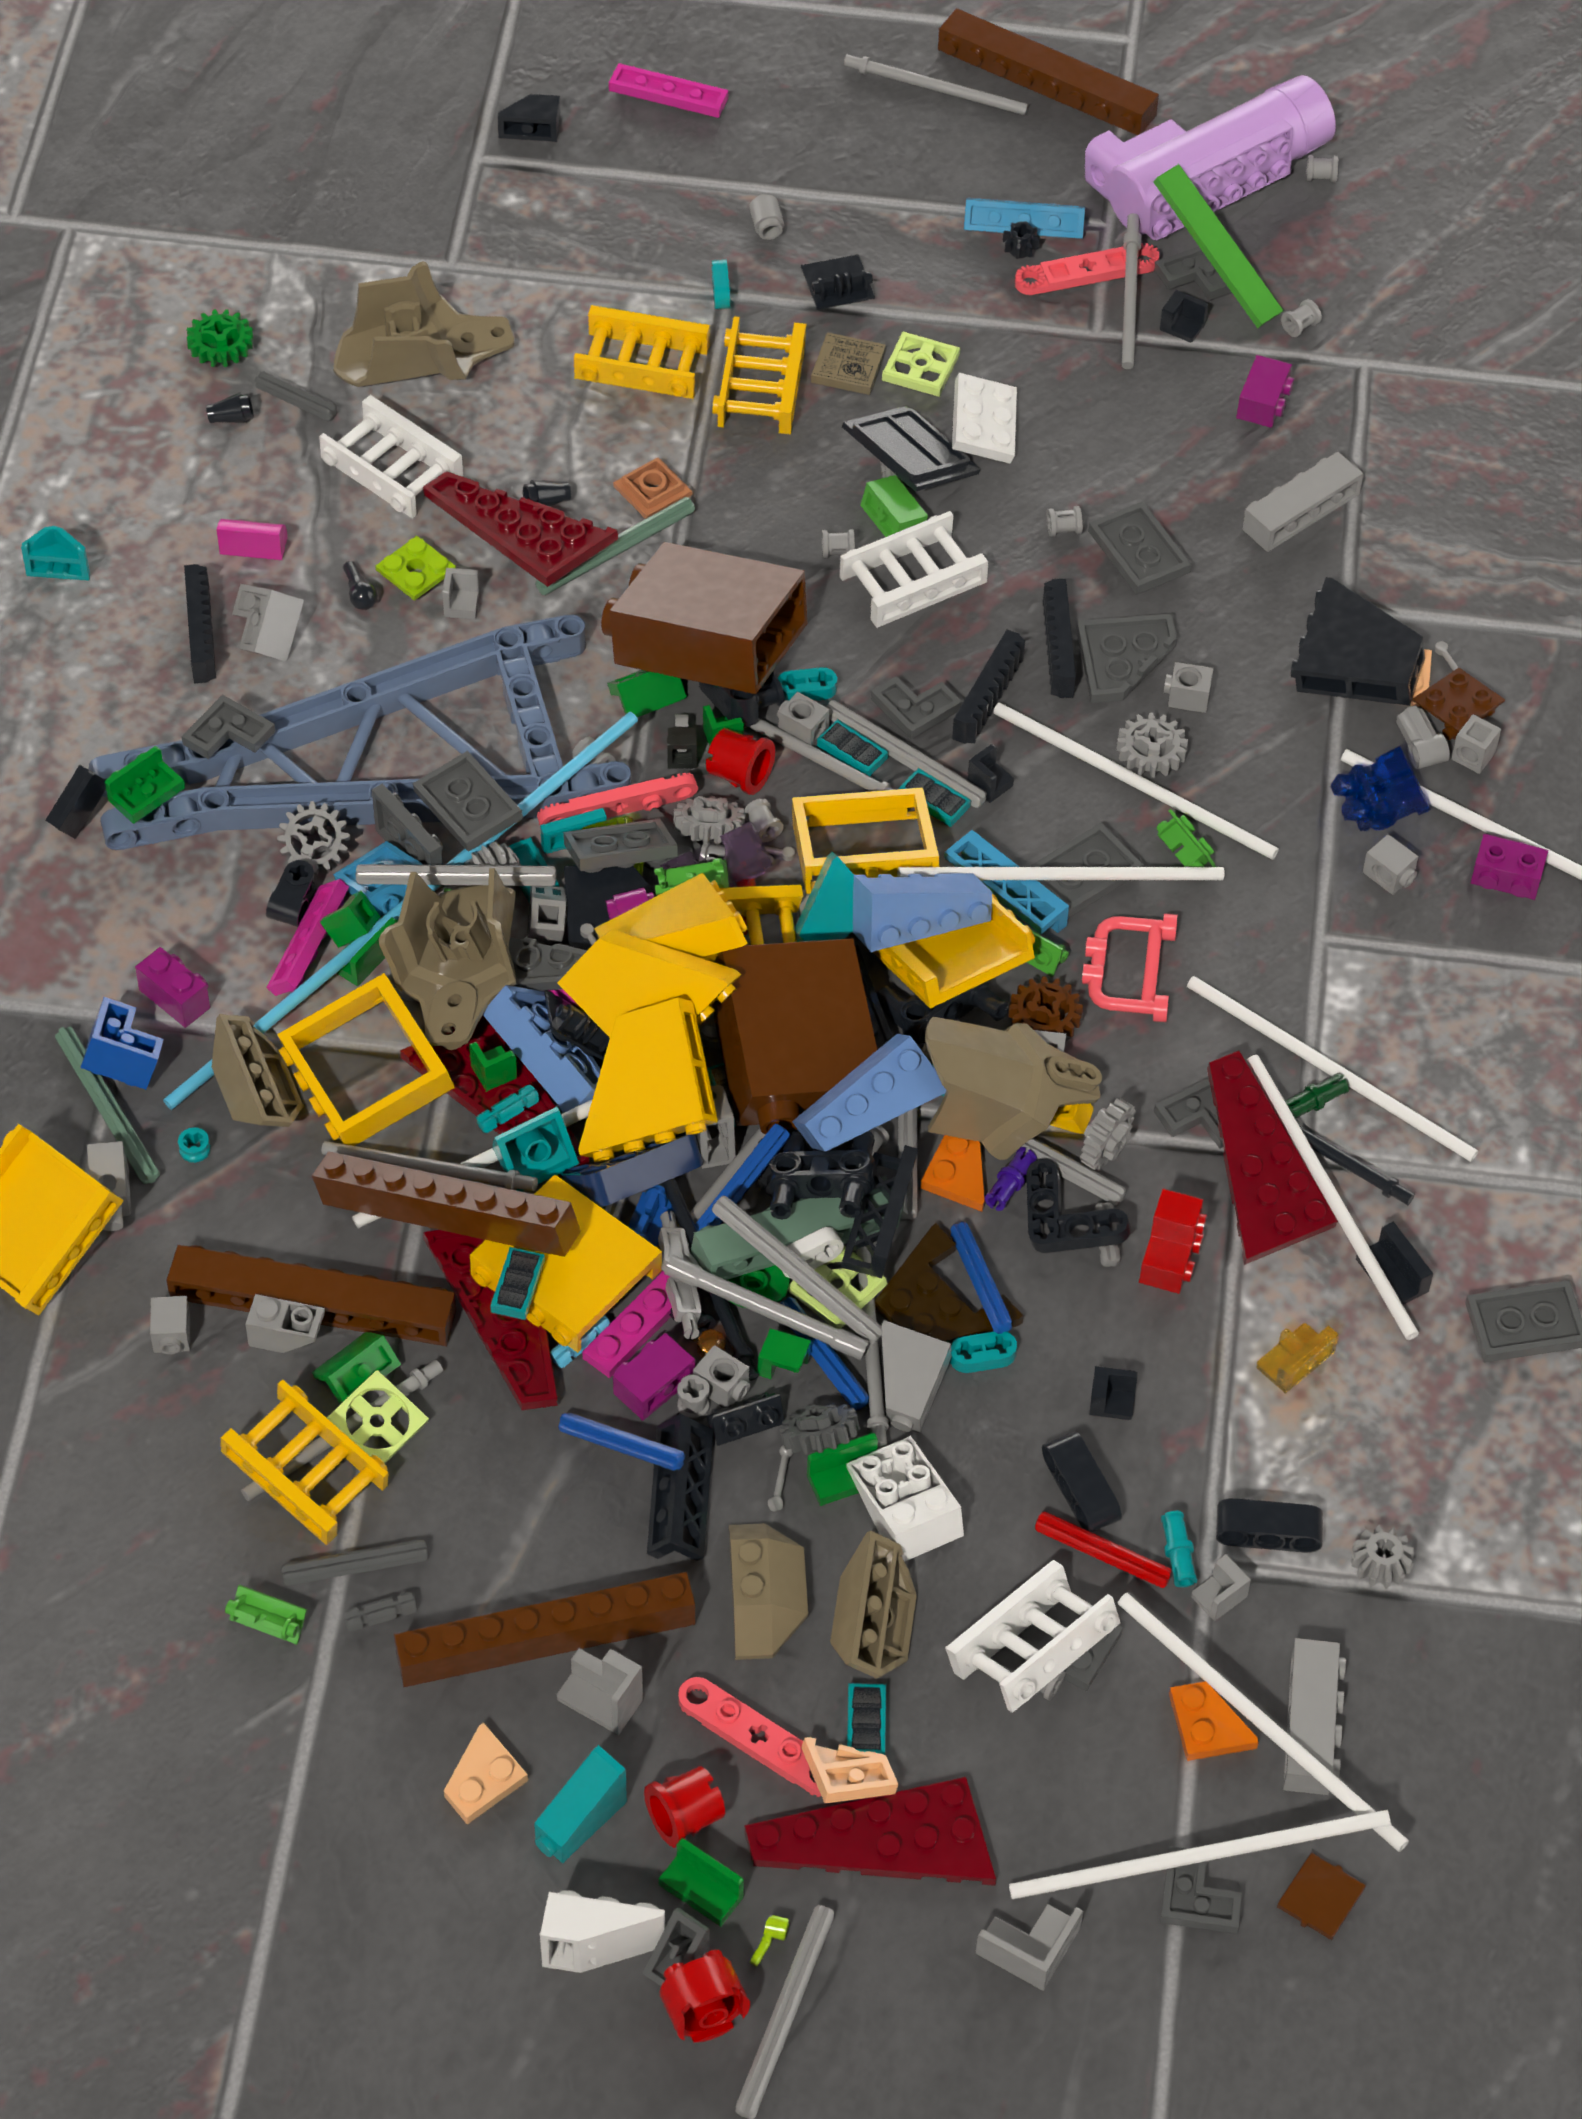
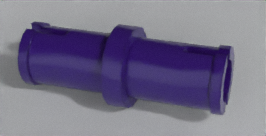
(1010, 1179)

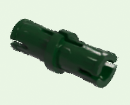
(1317, 1095)

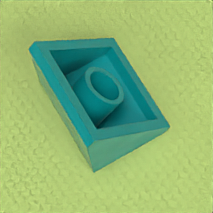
(537, 1147)

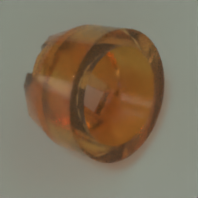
(708, 1340)

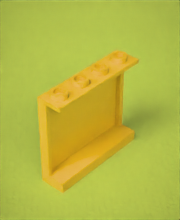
(962, 958)
(46, 1217)
(588, 1280)

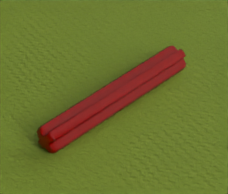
(1103, 1549)

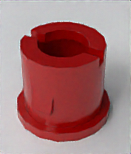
(741, 760)
(683, 1804)

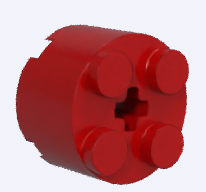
(703, 1997)

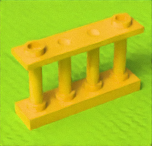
(646, 330)
(785, 389)
(758, 900)
(295, 1495)

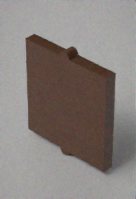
(1321, 1896)

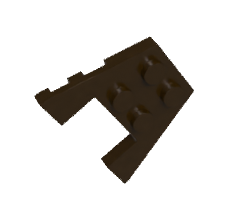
(923, 1300)

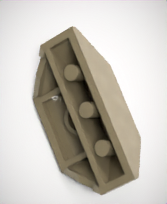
(252, 1074)
(766, 1589)
(874, 1608)

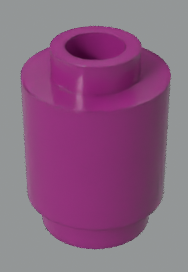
(626, 901)

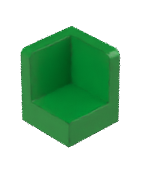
(713, 725)
(351, 920)
(493, 1066)
(784, 1352)

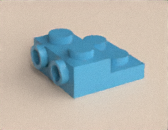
(381, 896)

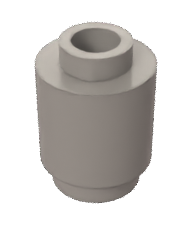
(766, 216)

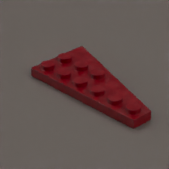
(522, 530)
(470, 1091)
(1266, 1176)
(513, 1343)
(896, 1835)

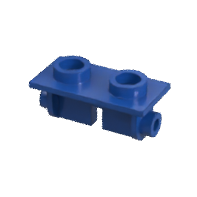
(647, 1214)

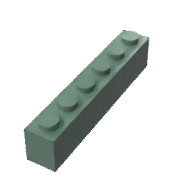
(730, 1255)

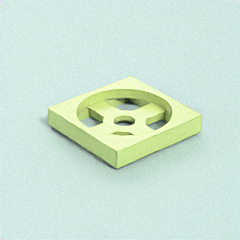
(913, 378)
(859, 1298)
(397, 1400)

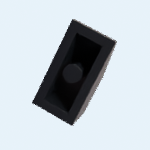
(531, 118)

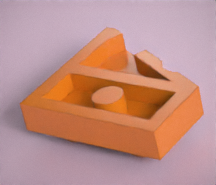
(956, 1172)
(1208, 1723)

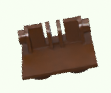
(1457, 699)

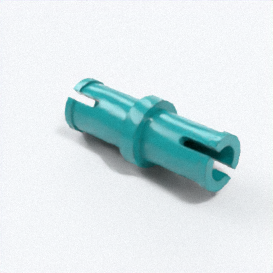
(1179, 1549)

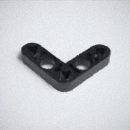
(1061, 1225)

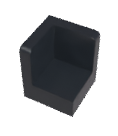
(1183, 316)
(988, 775)
(1113, 1393)

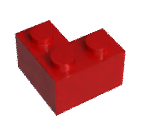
(1173, 1238)

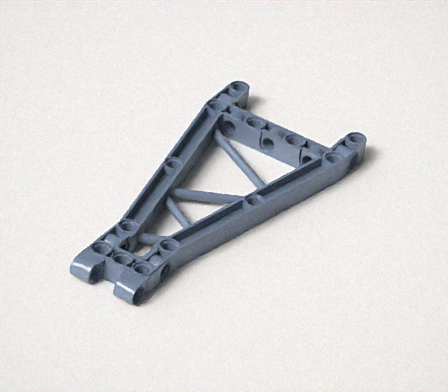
(502, 652)

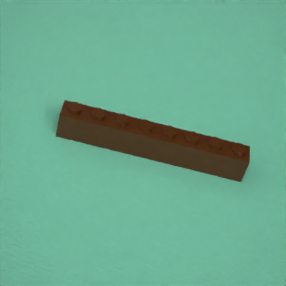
(1048, 72)
(447, 1203)
(348, 1299)
(545, 1629)

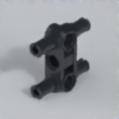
(913, 1014)
(822, 1175)

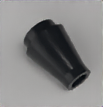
(231, 409)
(547, 492)

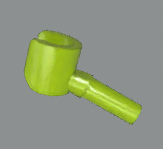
(776, 1928)

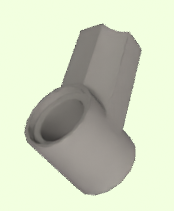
(1424, 745)

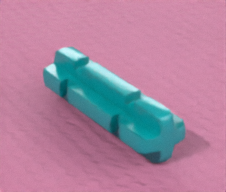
(507, 1108)

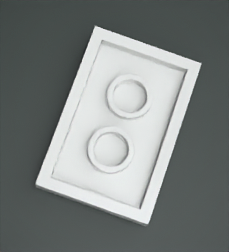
(984, 418)

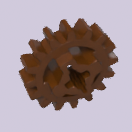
(1046, 1007)

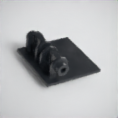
(838, 281)
(575, 1026)

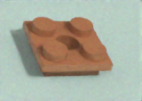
(652, 499)

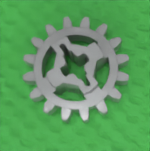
(1152, 745)
(707, 818)
(319, 824)
(1107, 1134)

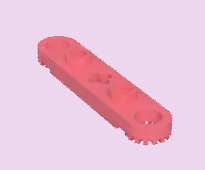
(1070, 273)
(625, 799)
(736, 1721)

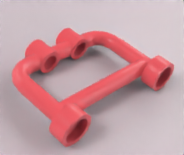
(1096, 948)

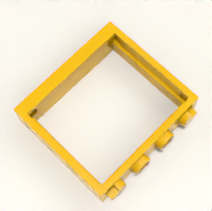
(863, 808)
(391, 1107)

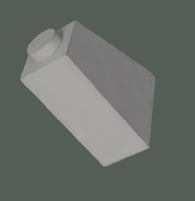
(912, 1374)

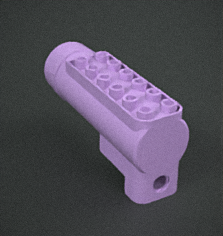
(1220, 157)

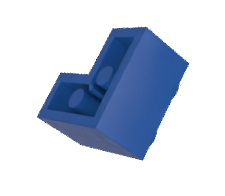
(118, 1049)

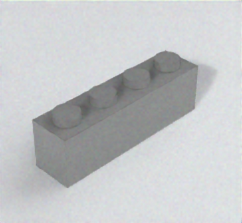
(1302, 501)
(1313, 1710)

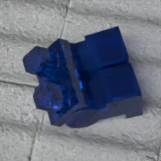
(1380, 792)

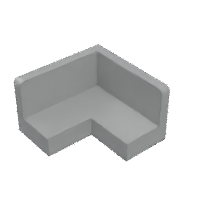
(269, 622)
(603, 1689)
(1031, 1955)

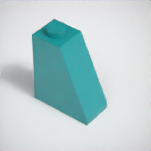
(829, 905)
(582, 1805)

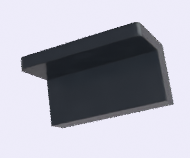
(77, 802)
(1401, 1264)

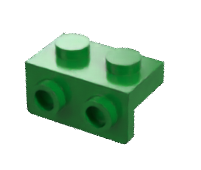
(143, 785)

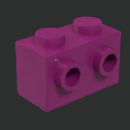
(1264, 391)
(1509, 866)
(173, 986)
(652, 1376)

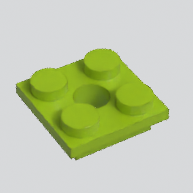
(414, 555)

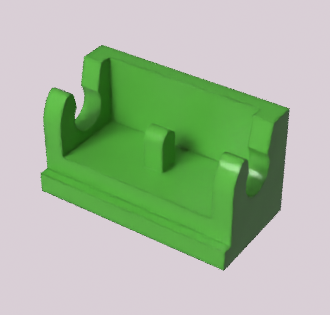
(891, 505)
(675, 876)

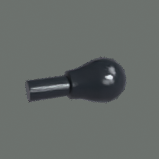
(361, 592)

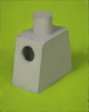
(720, 1149)
(110, 1167)

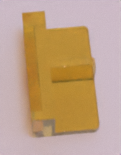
(1297, 1355)

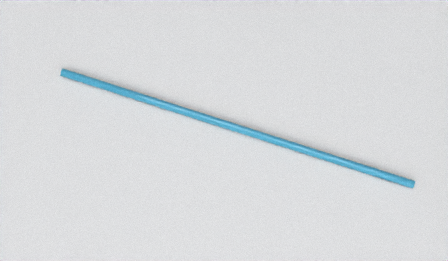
(346, 954)

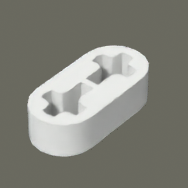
(818, 1247)

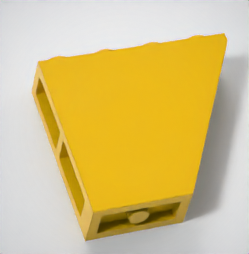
(685, 918)
(633, 973)
(649, 1082)

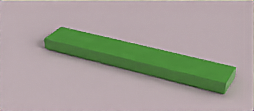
(1218, 246)

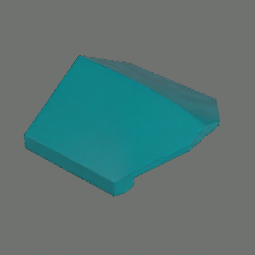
(55, 555)

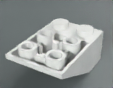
(907, 1498)
(596, 1932)

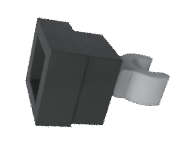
(681, 745)

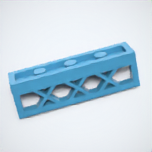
(1048, 218)
(1027, 894)

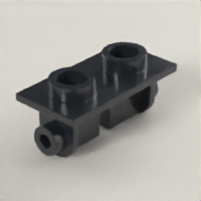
(751, 1418)

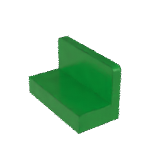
(646, 691)
(366, 958)
(356, 1364)
(828, 1469)
(703, 1883)

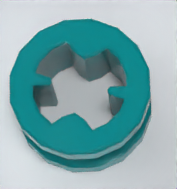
(194, 1154)

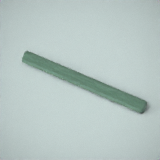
(626, 540)
(108, 1107)

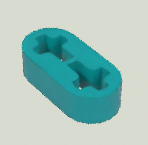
(720, 284)
(808, 683)
(983, 1352)

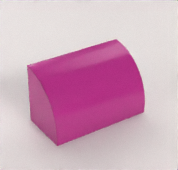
(251, 539)

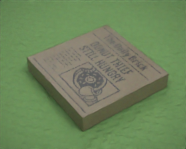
(848, 363)

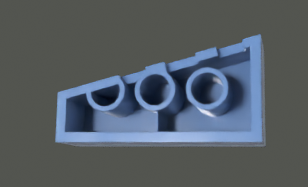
(916, 907)
(559, 1066)
(876, 1091)

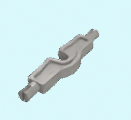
(682, 1296)

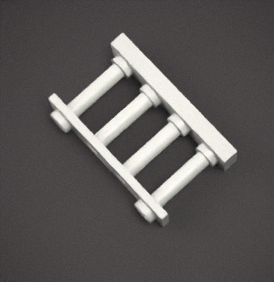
(397, 432)
(919, 593)
(1016, 1613)

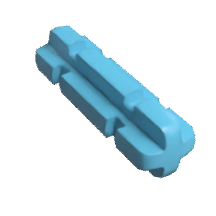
(562, 1355)

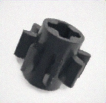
(1021, 239)

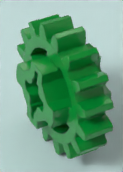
(219, 338)

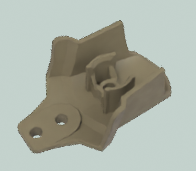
(413, 332)
(452, 954)
(1002, 1083)

